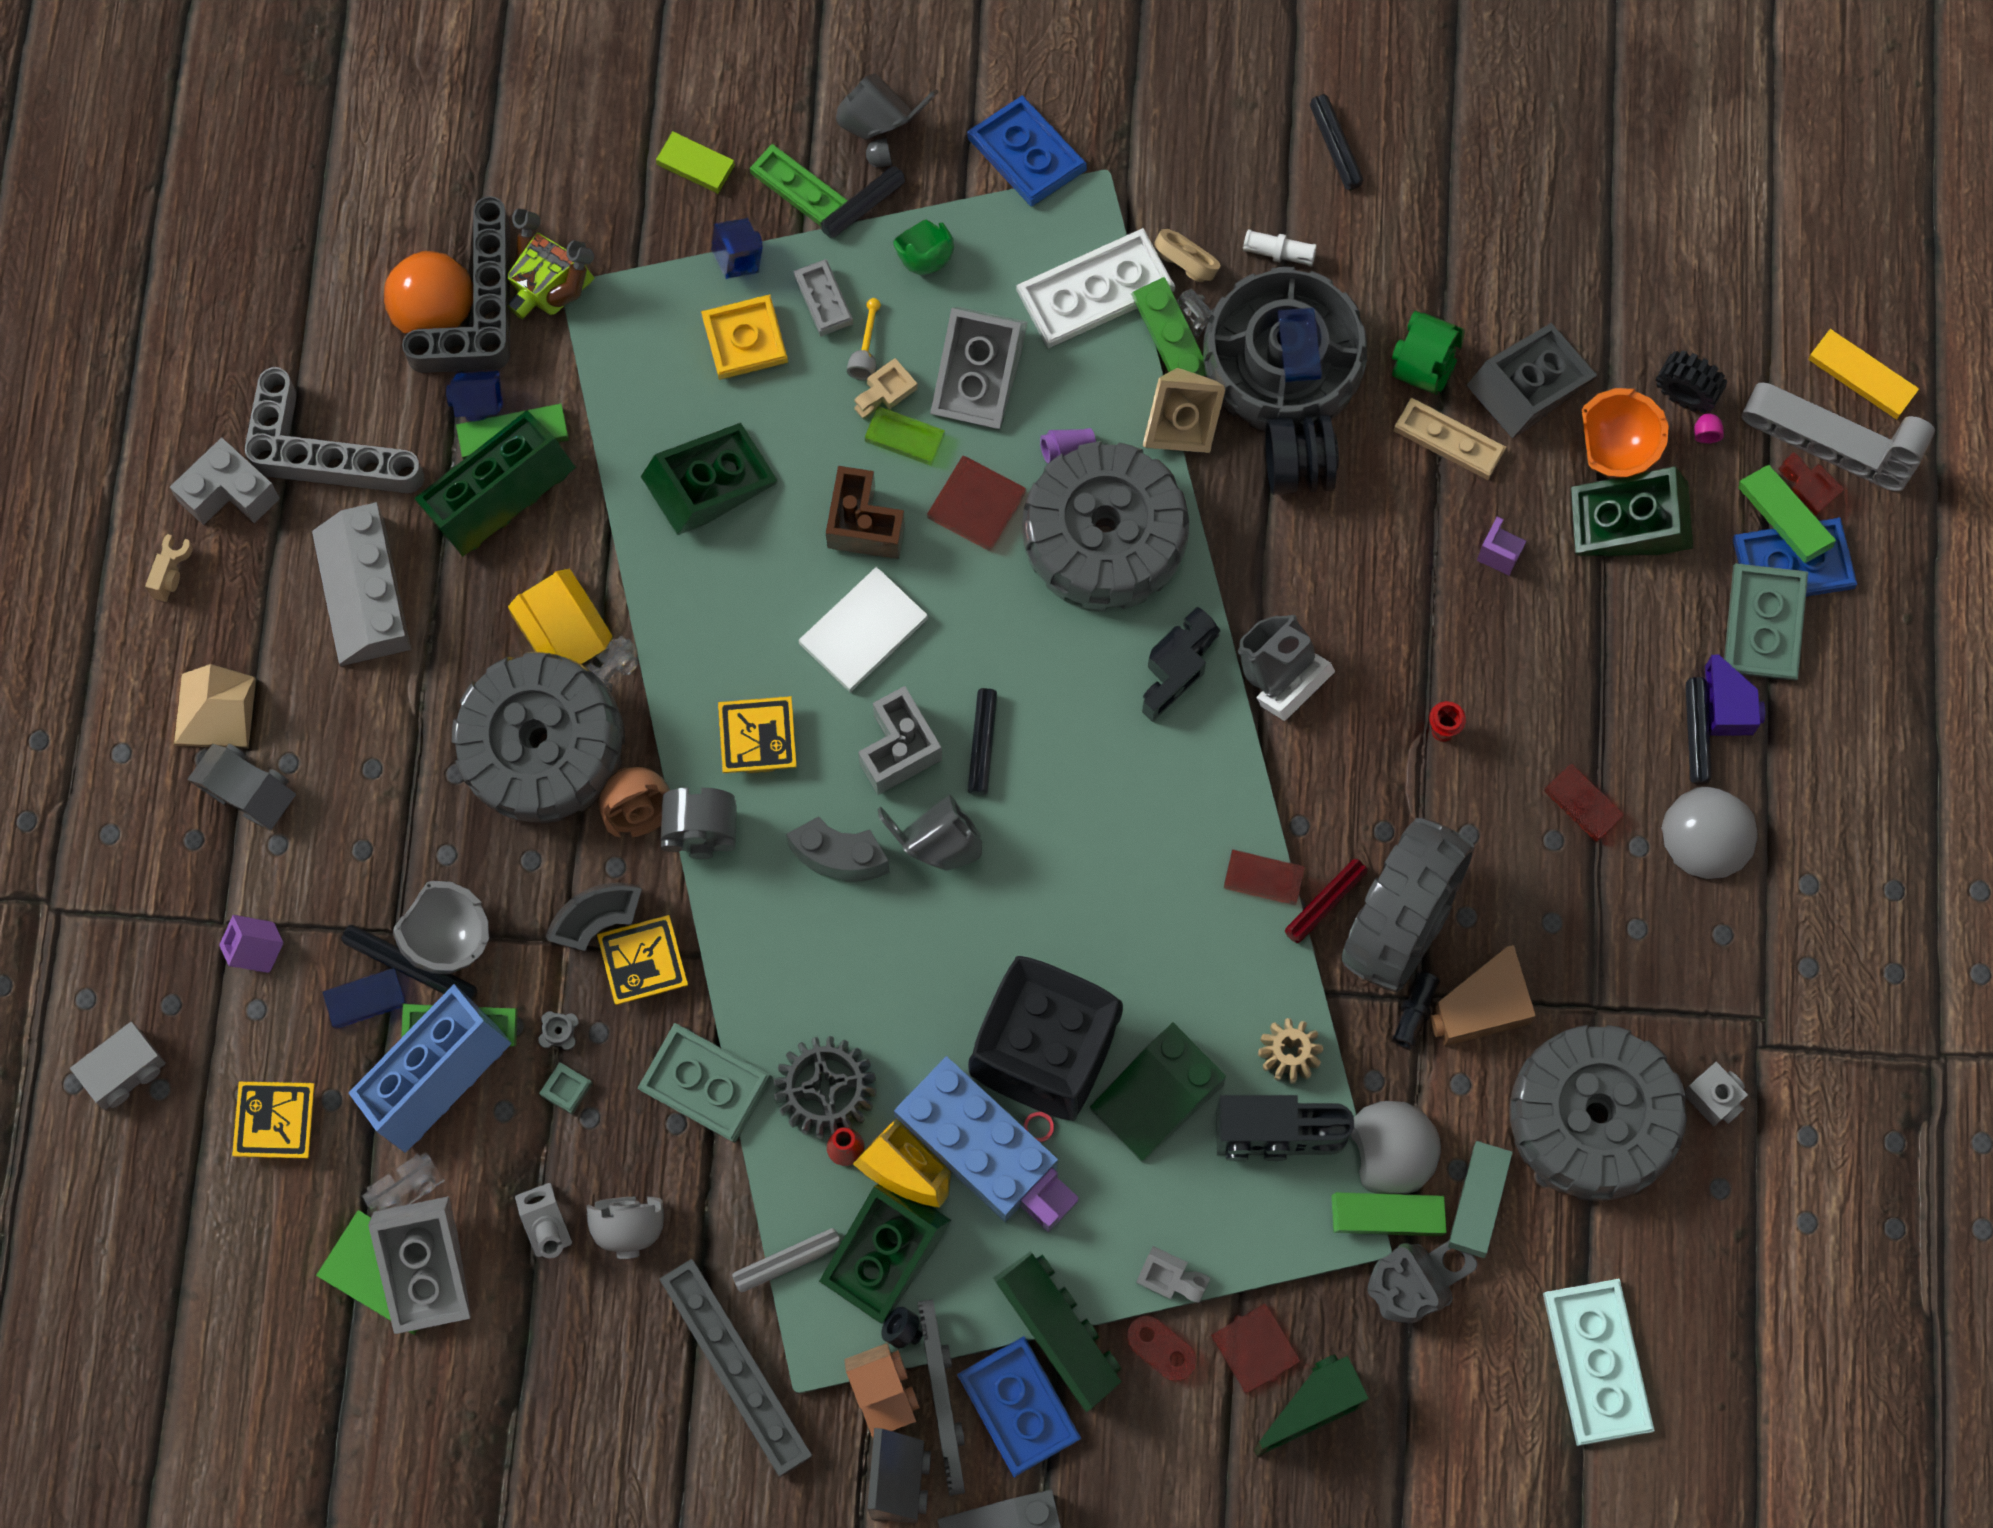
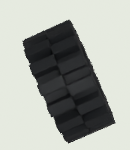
(1691, 381)

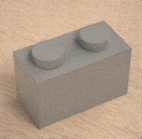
(118, 1066)

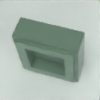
(565, 1088)

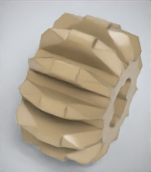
(1291, 1037)

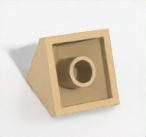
(1184, 412)
(215, 708)

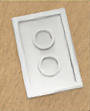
(863, 629)

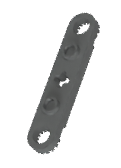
(949, 1432)

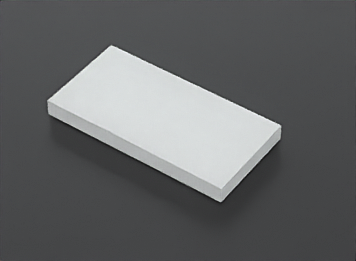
(1091, 288)

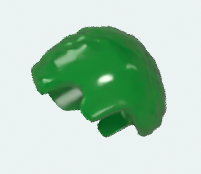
(925, 247)

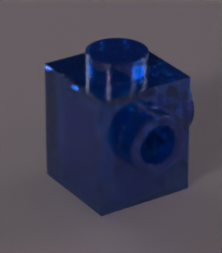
(737, 248)
(475, 395)

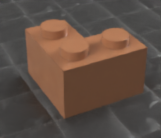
(879, 1388)

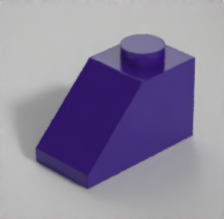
(1732, 700)

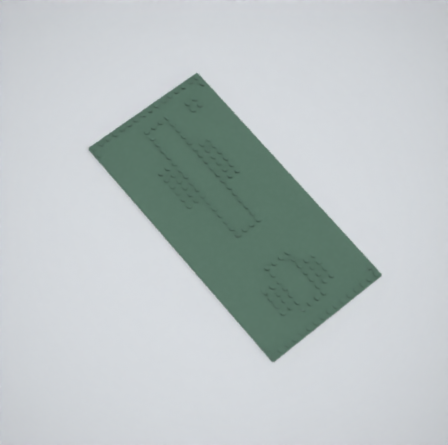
(1094, 823)

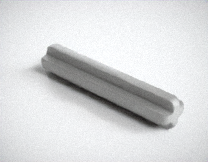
(786, 1260)

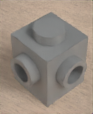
(1717, 1094)

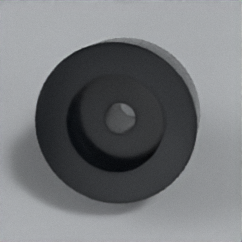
(901, 1328)

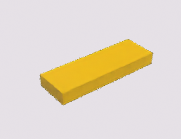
(1863, 374)

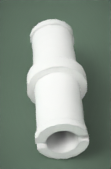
(1279, 248)

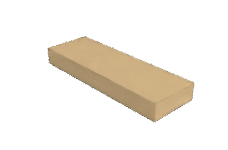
(1449, 439)

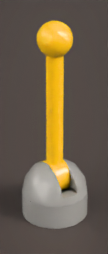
(861, 362)

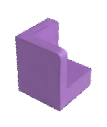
(1501, 549)
(251, 943)
(1049, 1200)

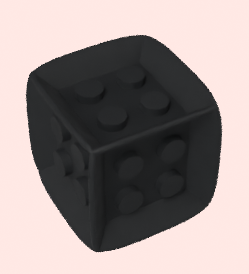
(1045, 1037)

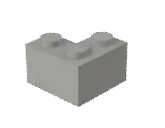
(224, 477)
(907, 744)

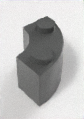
(242, 785)
(837, 853)
(593, 911)

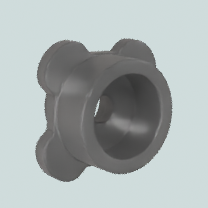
(556, 1020)

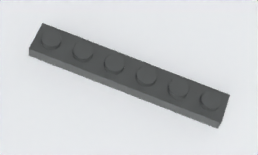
(736, 1368)

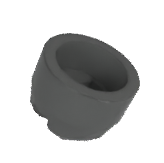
(878, 153)

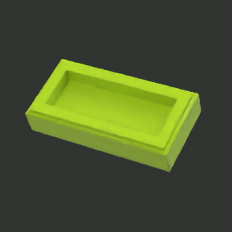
(695, 162)

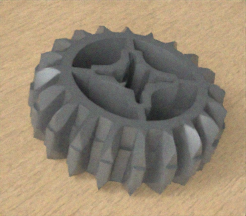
(818, 1056)

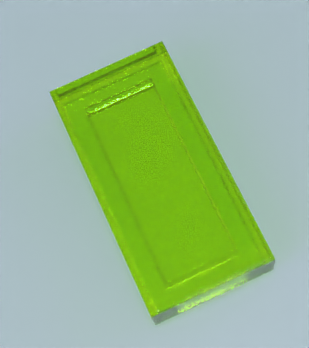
(904, 435)

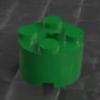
(1427, 353)

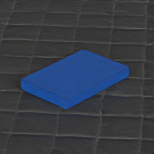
(1026, 150)
(1826, 572)
(1019, 1406)

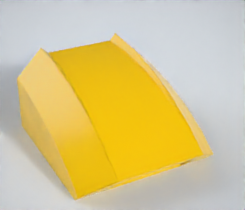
(560, 618)
(905, 1166)

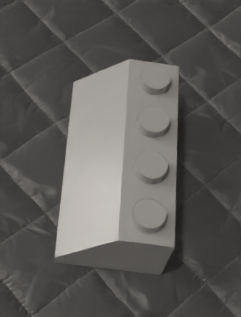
(360, 585)

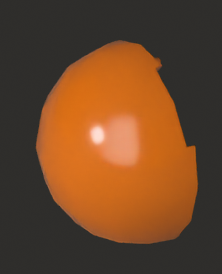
(428, 292)
(1623, 433)

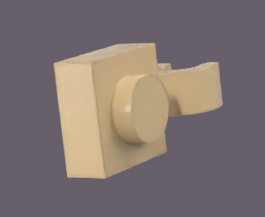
(886, 385)
(164, 573)

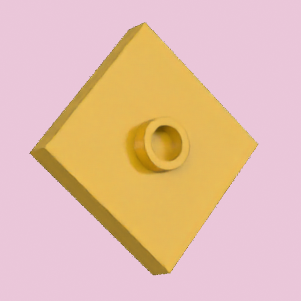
(744, 337)

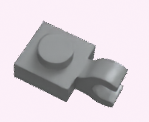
(1166, 1274)

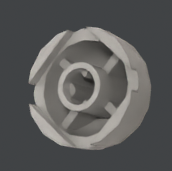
(625, 1224)

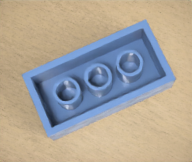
(975, 1138)

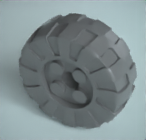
(1246, 350)
(1114, 489)
(509, 713)
(1407, 904)
(1621, 1079)

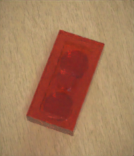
(1264, 877)

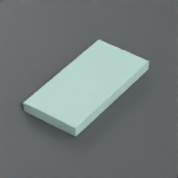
(1598, 1362)

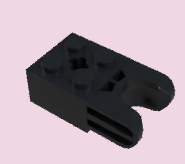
(1279, 1127)

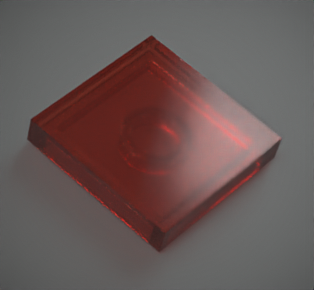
(976, 503)

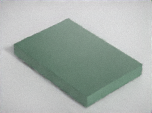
(1766, 621)
(704, 1082)

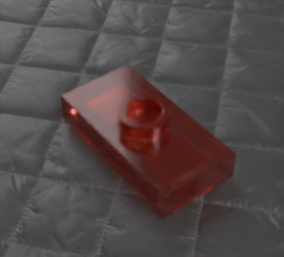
(1584, 802)

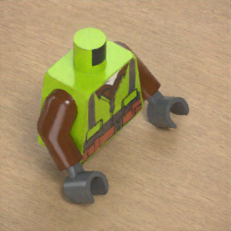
(544, 270)

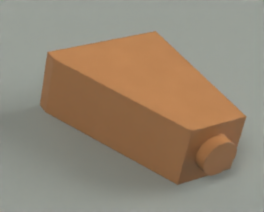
(1486, 1002)

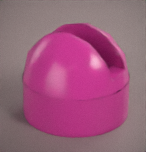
(1708, 429)

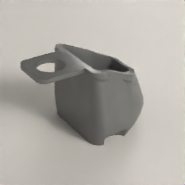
(875, 108)
(1275, 653)
(940, 836)
(1414, 1282)

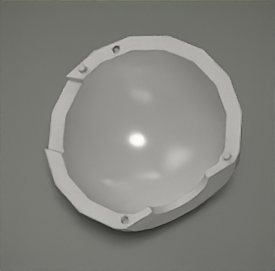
(1709, 833)
(442, 929)
(1395, 1147)

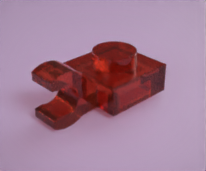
(1813, 487)

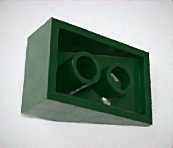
(707, 477)
(1633, 515)
(1158, 1092)
(884, 1251)
(1325, 1396)

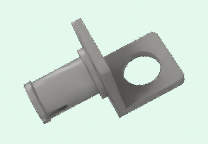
(543, 1222)

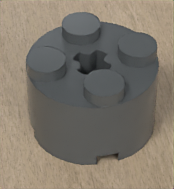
(698, 822)

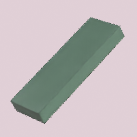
(1480, 1199)

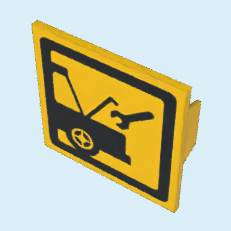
(757, 735)
(642, 960)
(273, 1120)

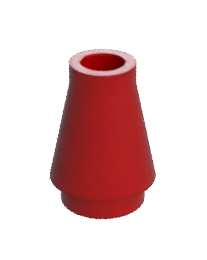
(1450, 715)
(845, 1154)

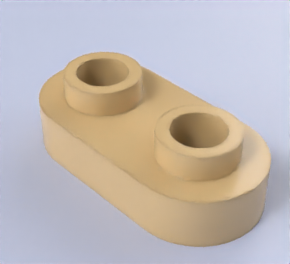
(1180, 250)

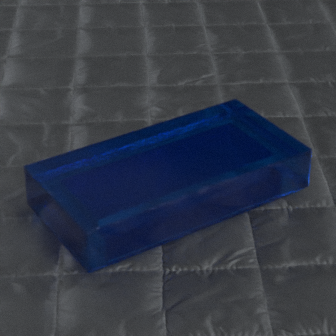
(1299, 344)
(364, 998)

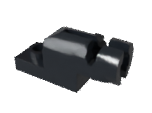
(1177, 661)

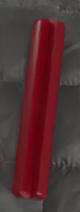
(1326, 901)

